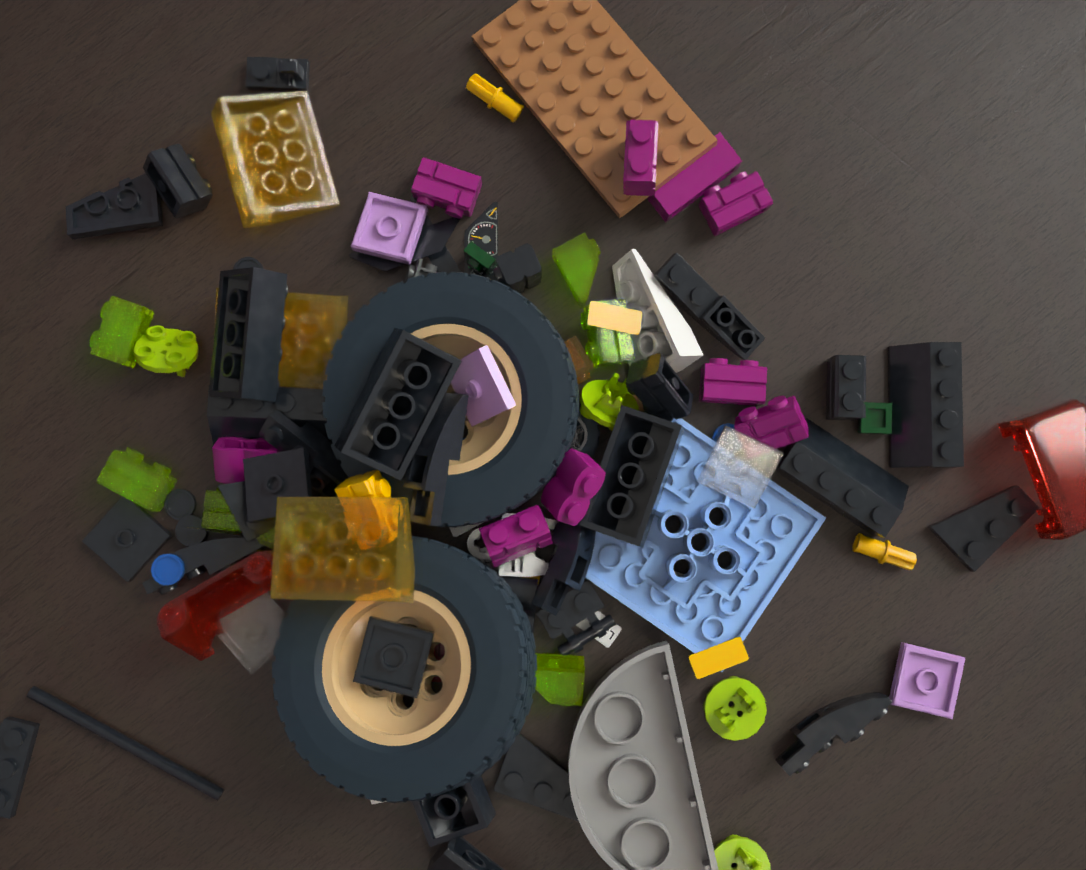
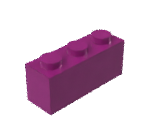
(696, 179)

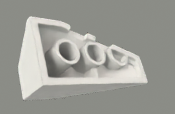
(662, 324)

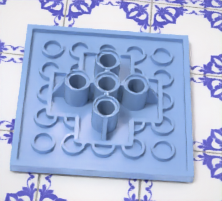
(708, 601)

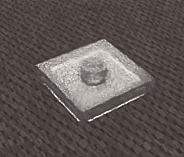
(740, 467)
(253, 631)

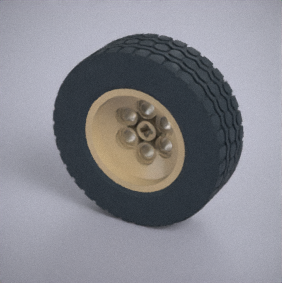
(459, 312)
(367, 734)

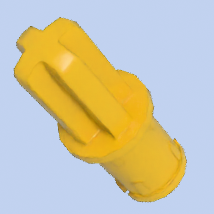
(494, 97)
(884, 552)

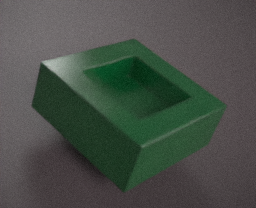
(479, 259)
(877, 419)

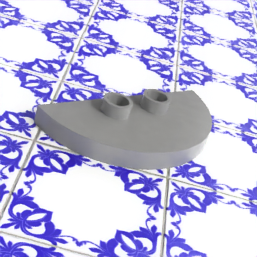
(637, 770)

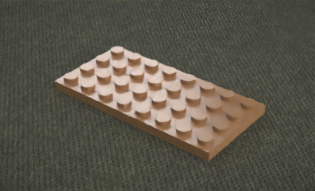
(583, 86)

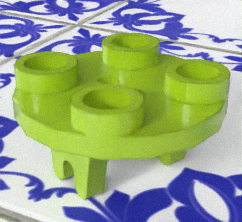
(166, 350)
(603, 400)
(745, 698)
(743, 852)

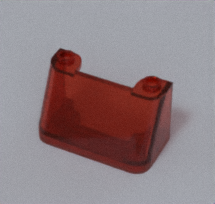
(1056, 459)
(195, 615)

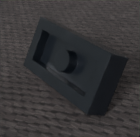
(277, 74)

